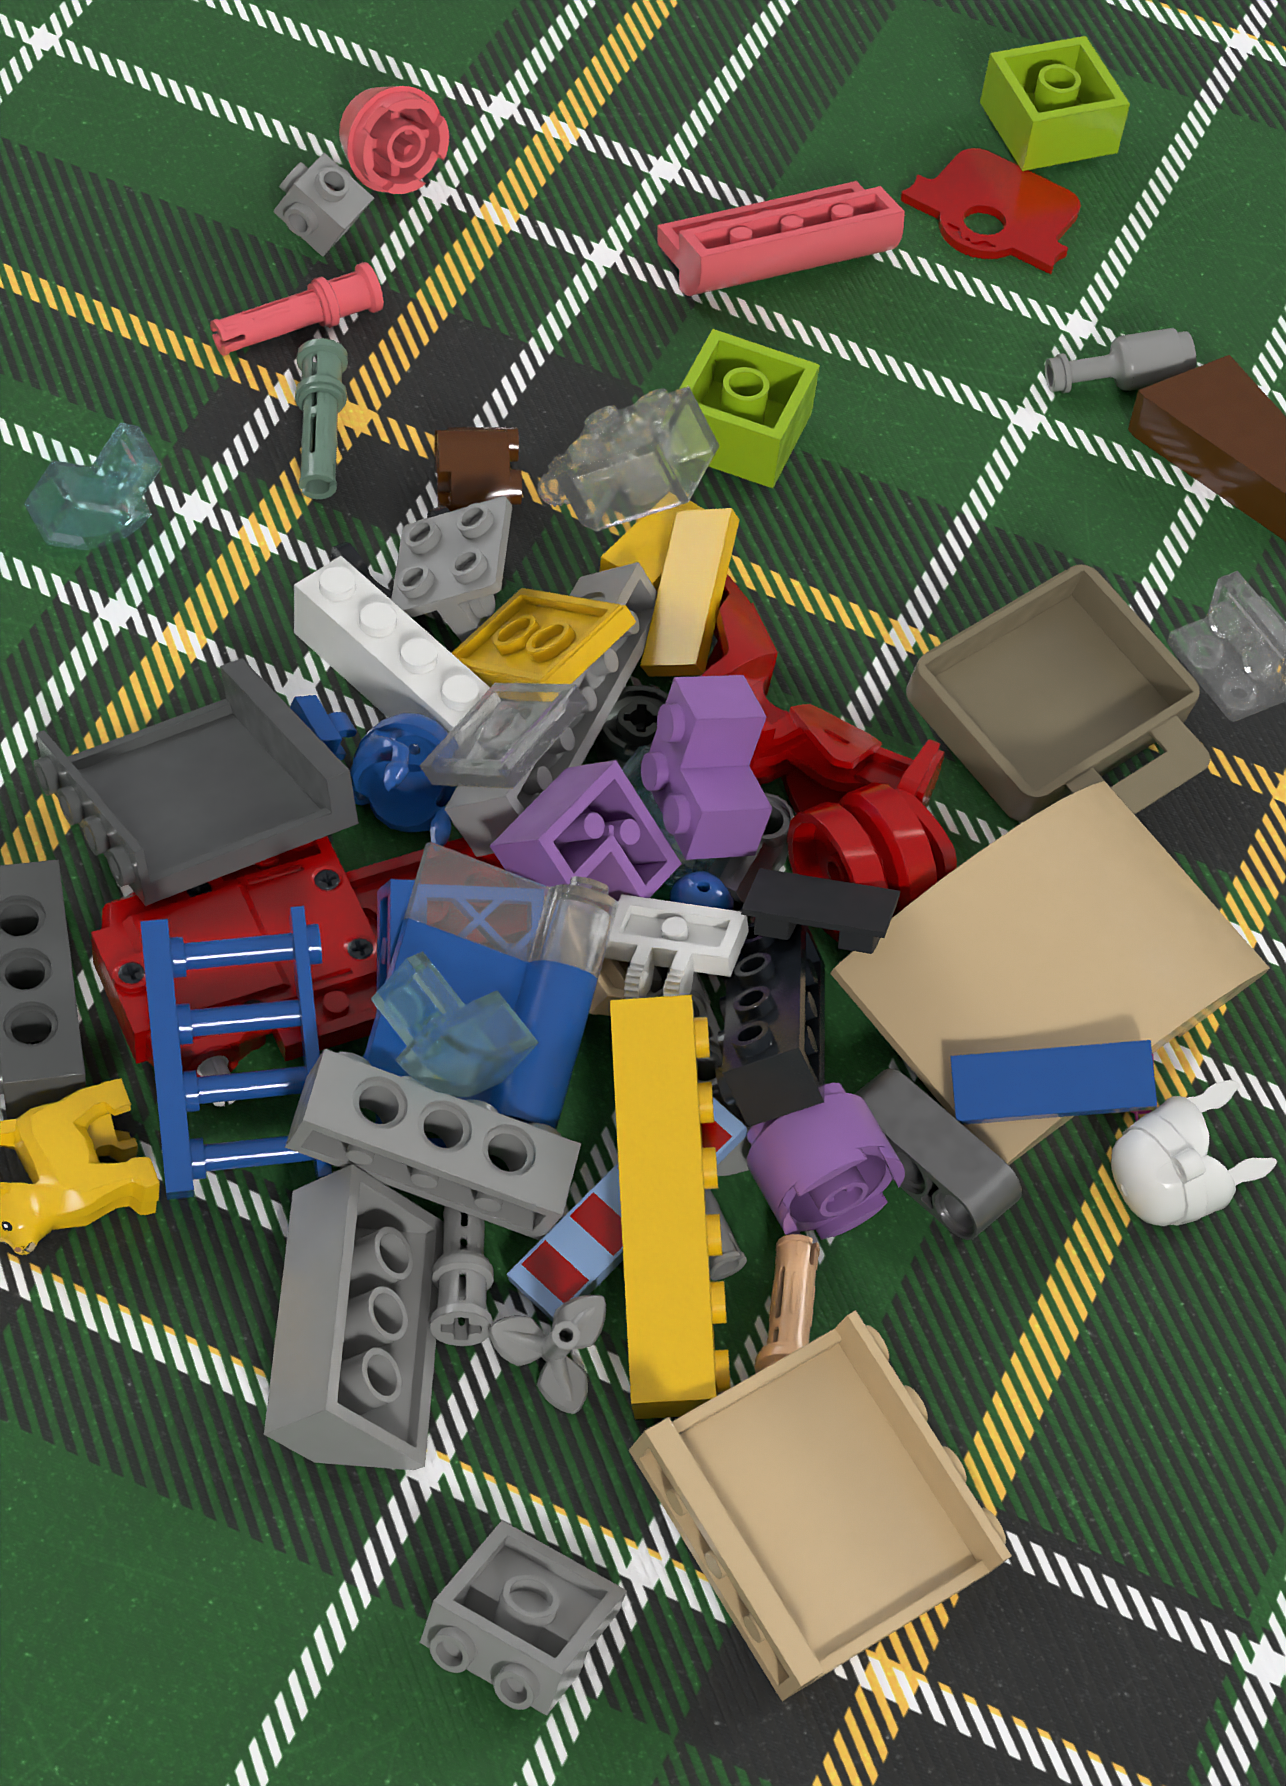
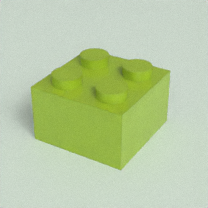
(1054, 103)
(753, 403)

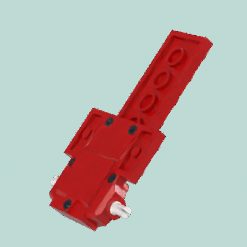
(250, 905)

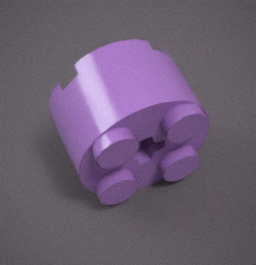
(824, 1165)

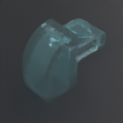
(98, 503)
(451, 1043)

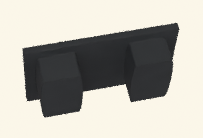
(789, 899)

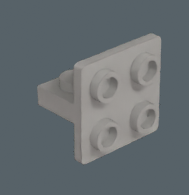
(454, 564)

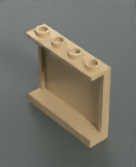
(820, 1504)

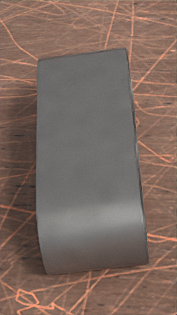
(942, 1160)

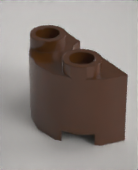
(476, 465)

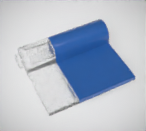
(512, 937)

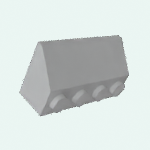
(355, 1325)

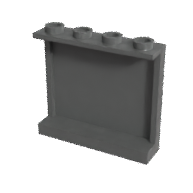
(202, 790)

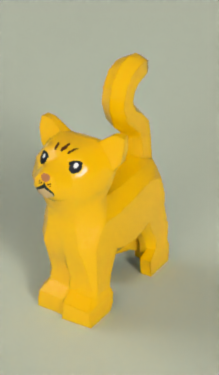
(60, 1154)

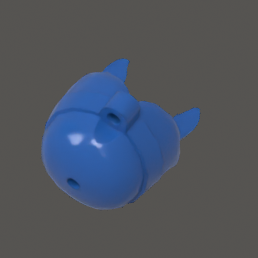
(391, 779)

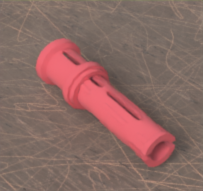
(321, 303)

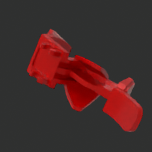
(812, 749)

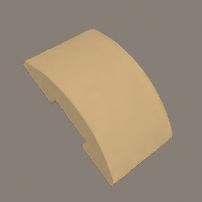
(1049, 942)

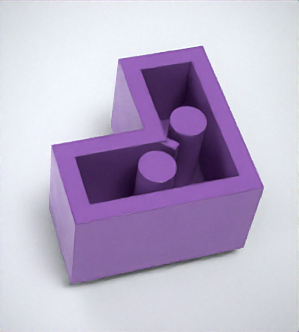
(703, 769)
(589, 828)

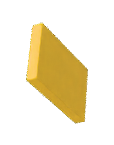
(543, 638)

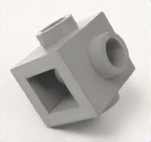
(321, 202)

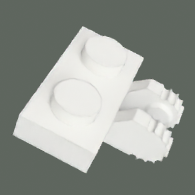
(673, 937)

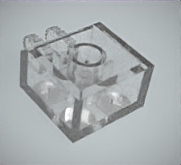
(632, 460)

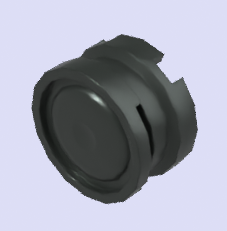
(630, 723)

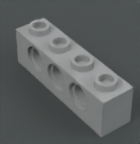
(401, 1156)

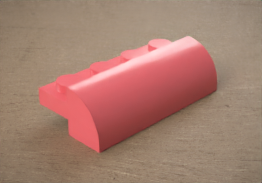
(781, 236)

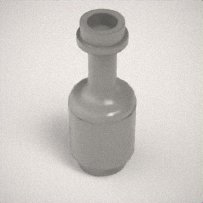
(1138, 356)

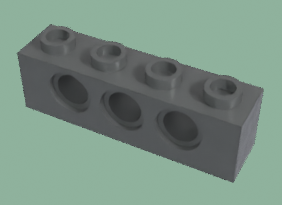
(46, 1013)

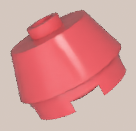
(393, 137)

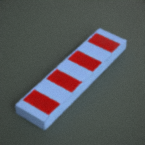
(589, 1237)

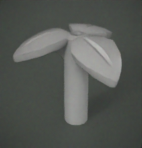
(573, 1327)

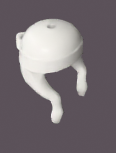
(1166, 1166)

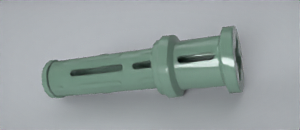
(320, 399)

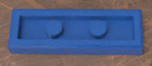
(1053, 1082)

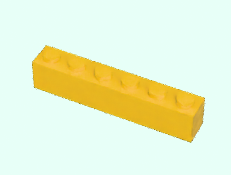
(664, 1206)

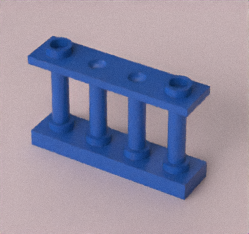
(177, 1025)

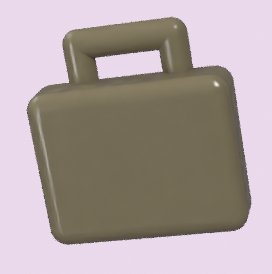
(1060, 697)

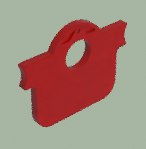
(1027, 205)

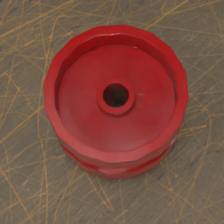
(865, 841)

